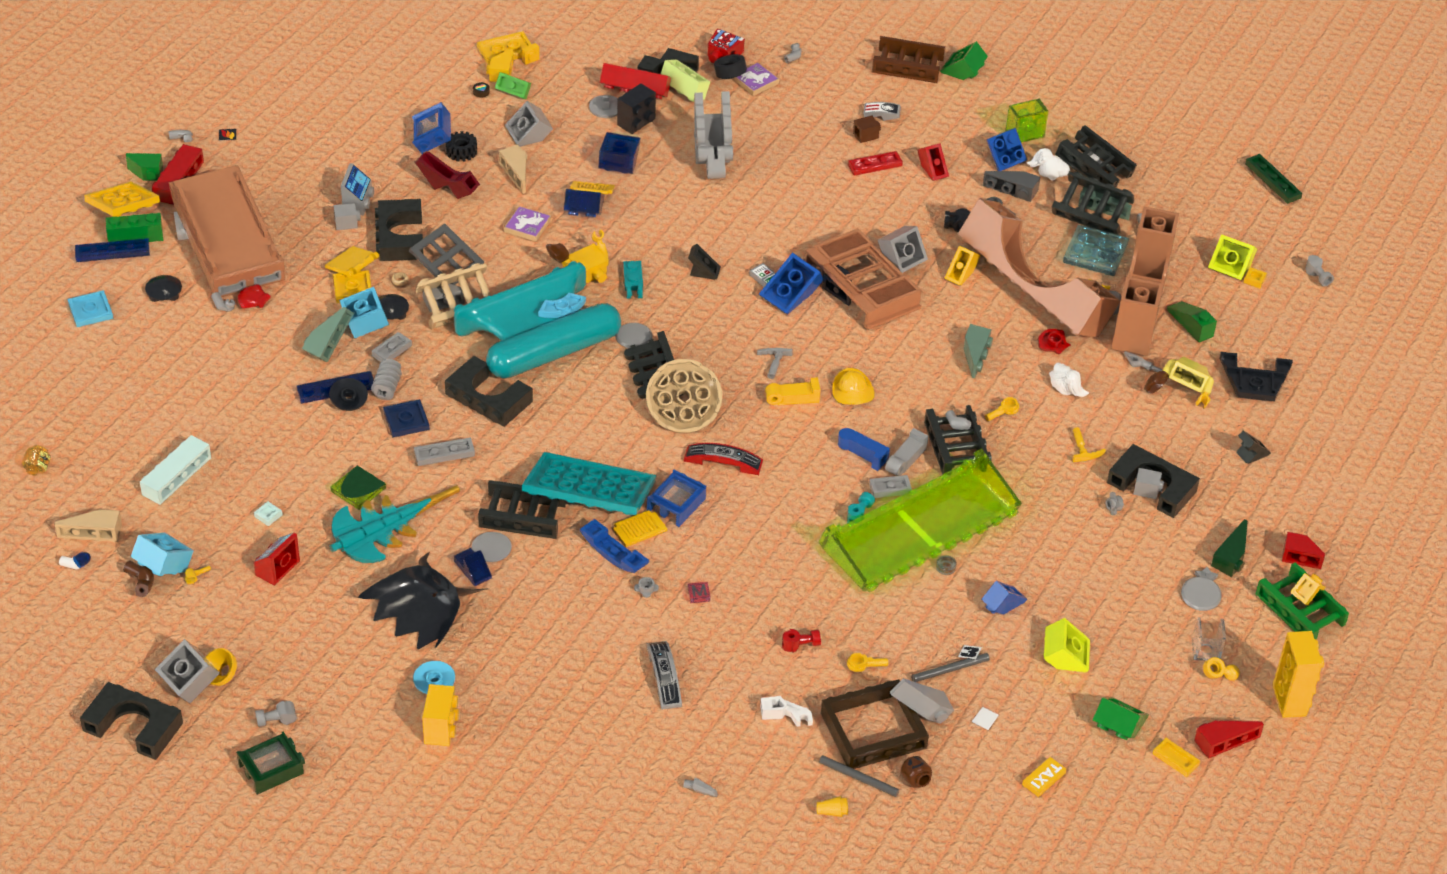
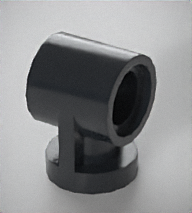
(956, 219)

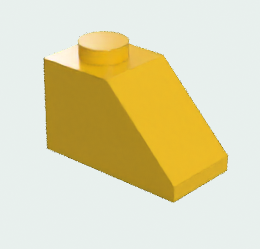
(500, 63)
(962, 265)

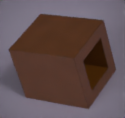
(866, 129)

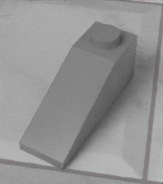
(924, 700)

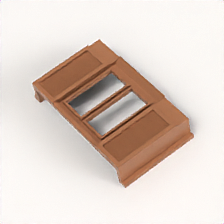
(880, 301)

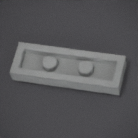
(444, 451)

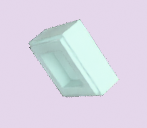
(268, 513)

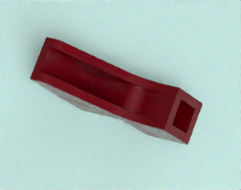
(441, 175)

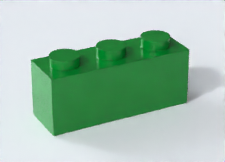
(135, 227)

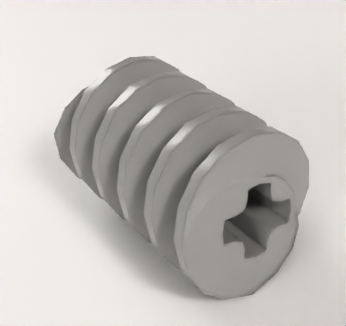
(386, 379)

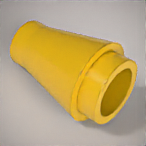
(834, 807)

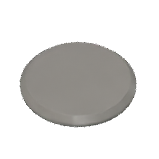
(633, 334)
(492, 545)
(1201, 593)

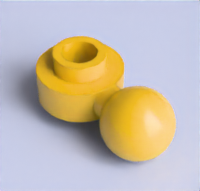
(1230, 672)

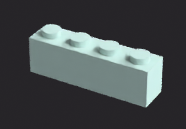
(175, 469)

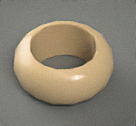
(400, 275)

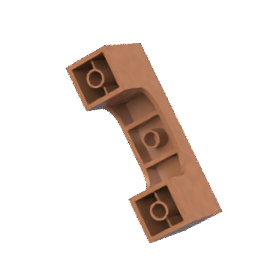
(1145, 281)

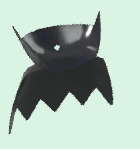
(410, 599)

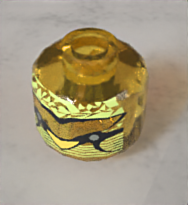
(36, 460)

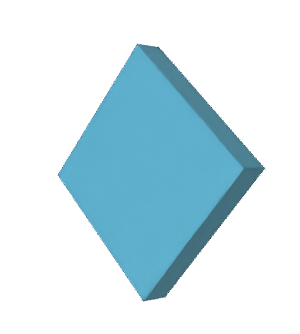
(90, 308)

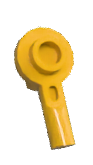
(1008, 406)
(858, 662)

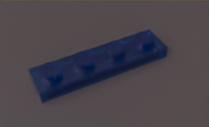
(112, 250)
(320, 389)

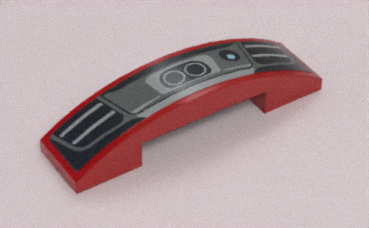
(725, 454)

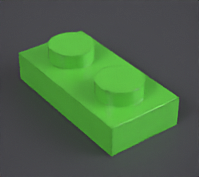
(513, 85)

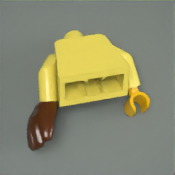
(1185, 372)

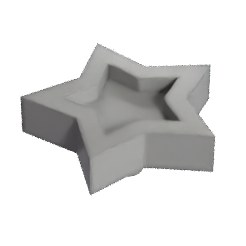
(1206, 573)

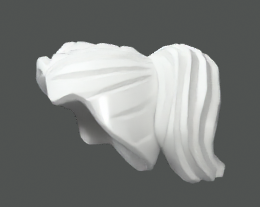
(1050, 165)
(1067, 380)

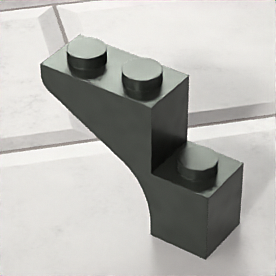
(655, 65)

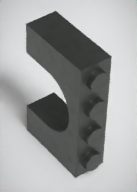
(391, 214)
(498, 408)
(1180, 483)
(117, 701)

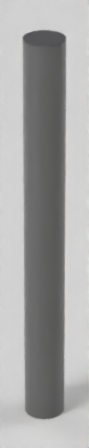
(950, 667)
(859, 776)

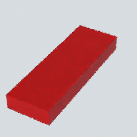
(875, 163)

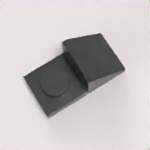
(703, 264)
(1251, 448)

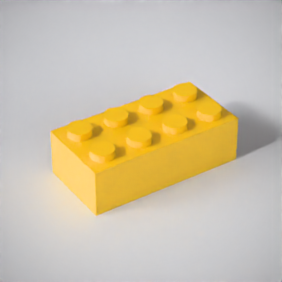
(1297, 674)

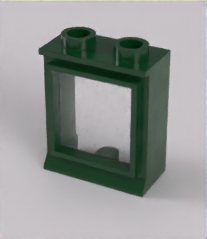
(271, 762)

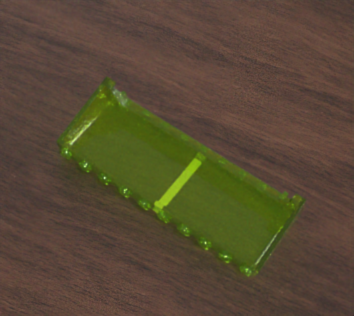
(921, 523)

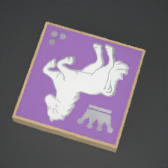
(756, 79)
(527, 223)

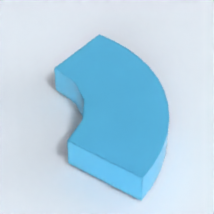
(562, 307)

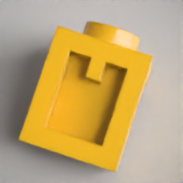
(1307, 588)

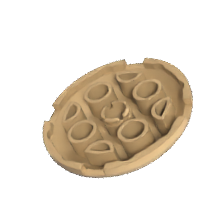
(686, 378)

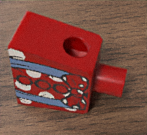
(724, 44)

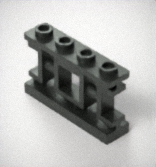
(1088, 166)

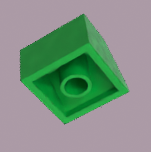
(965, 62)
(1119, 717)

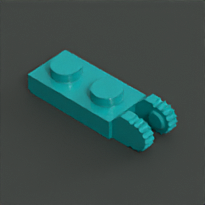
(633, 278)

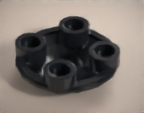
(163, 288)
(394, 306)

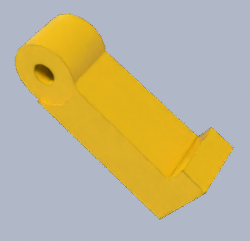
(793, 393)

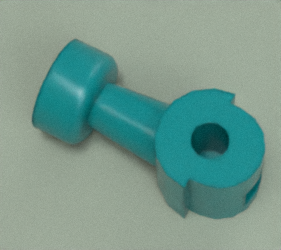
(855, 511)

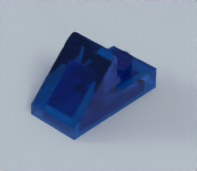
(473, 566)

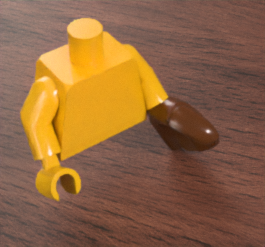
(593, 257)

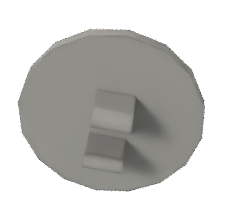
(604, 106)

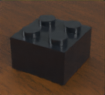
(636, 108)

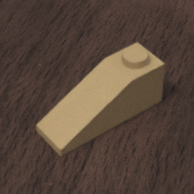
(514, 163)
(95, 525)

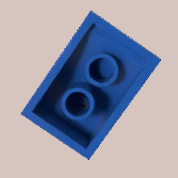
(791, 284)

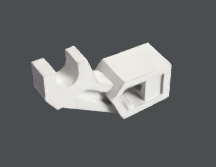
(777, 708)

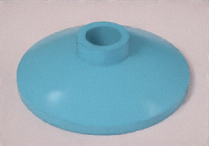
(433, 673)

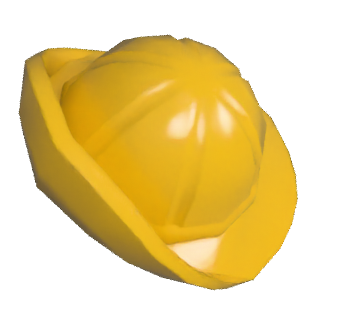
(852, 387)

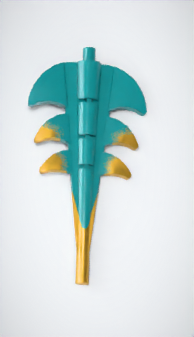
(358, 537)

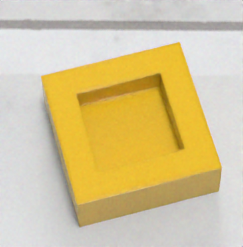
(1255, 278)

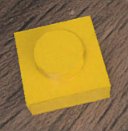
(530, 54)

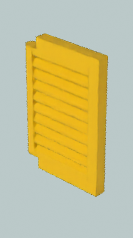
(593, 187)
(639, 528)

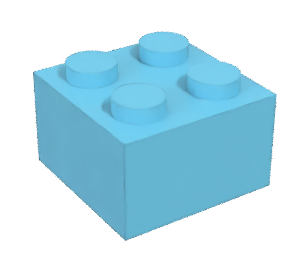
(367, 312)
(161, 553)

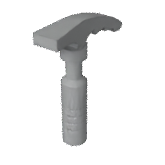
(779, 352)

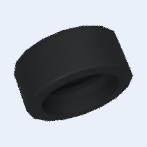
(730, 66)

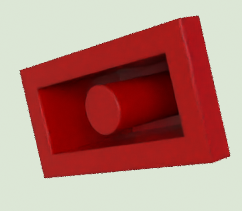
(933, 161)
(1302, 550)

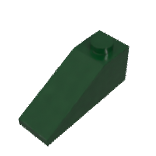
(1230, 554)

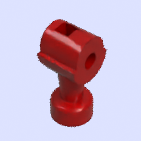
(792, 639)

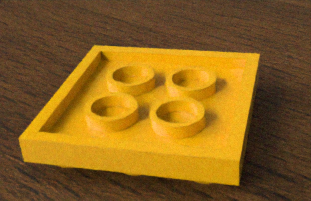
(122, 199)

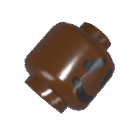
(916, 772)

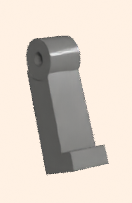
(907, 453)

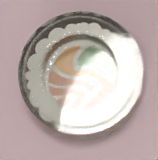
(946, 565)

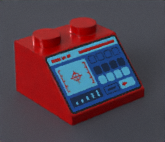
(278, 559)

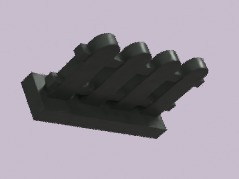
(655, 360)

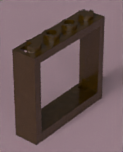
(878, 751)

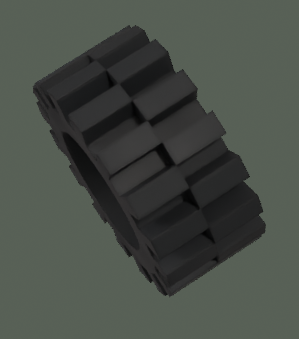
(461, 146)

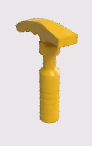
(1084, 455)

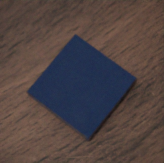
(406, 418)

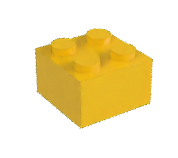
(440, 714)

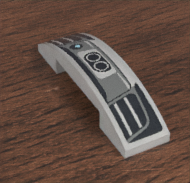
(665, 674)

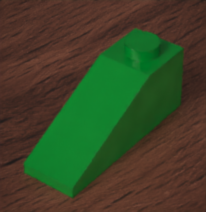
(1194, 320)

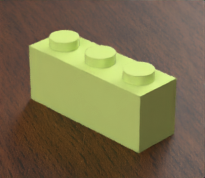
(685, 79)

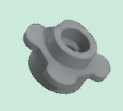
(1114, 503)
(646, 586)

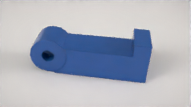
(864, 447)

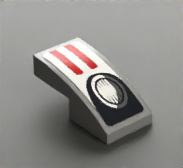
(885, 109)

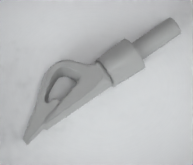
(1136, 361)

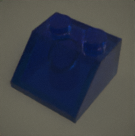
(619, 153)
(583, 202)

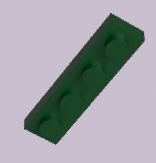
(1273, 178)

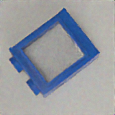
(432, 127)
(678, 495)

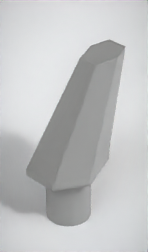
(700, 787)

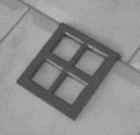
(446, 256)

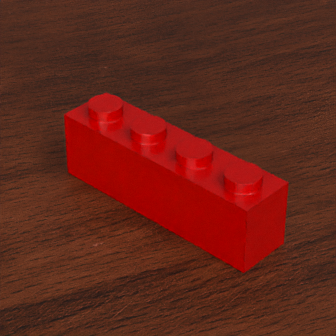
(628, 78)
(183, 165)

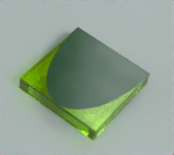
(358, 487)

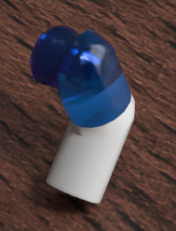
(75, 562)

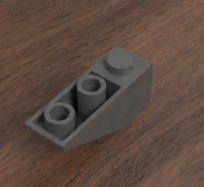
(1014, 183)

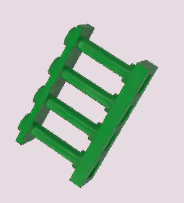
(1296, 618)

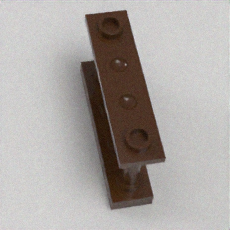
(908, 69)

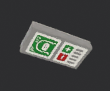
(761, 274)

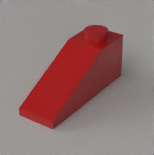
(1222, 736)

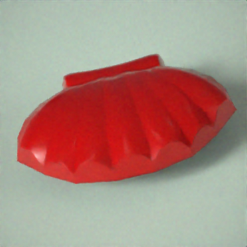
(252, 297)
(1053, 341)

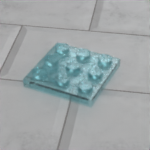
(1096, 250)

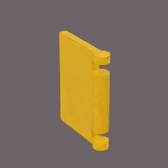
(352, 261)

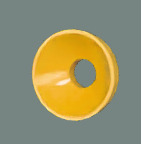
(219, 658)

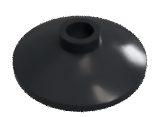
(348, 388)

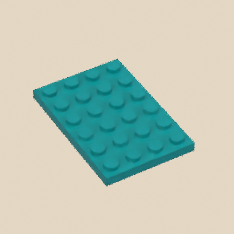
(589, 483)

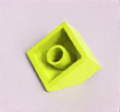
(1232, 257)
(1066, 647)

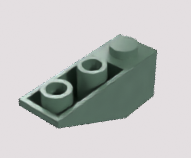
(975, 347)

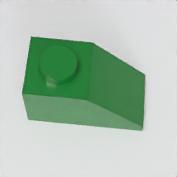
(145, 165)

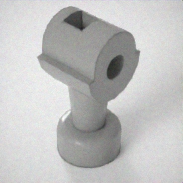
(1314, 268)
(284, 712)

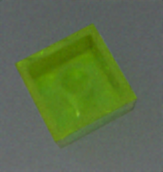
(1028, 119)

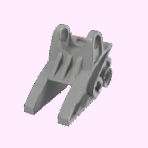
(713, 136)

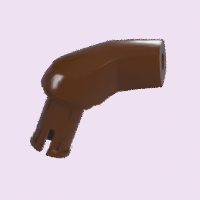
(144, 576)

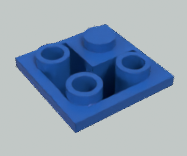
(1006, 149)

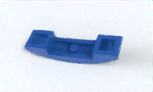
(611, 549)

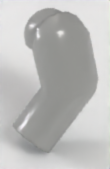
(957, 423)

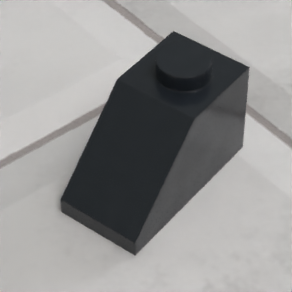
(830, 286)

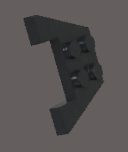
(1255, 383)

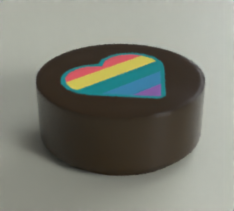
(481, 89)

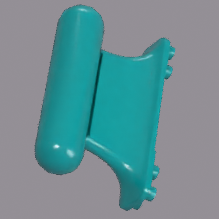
(535, 340)

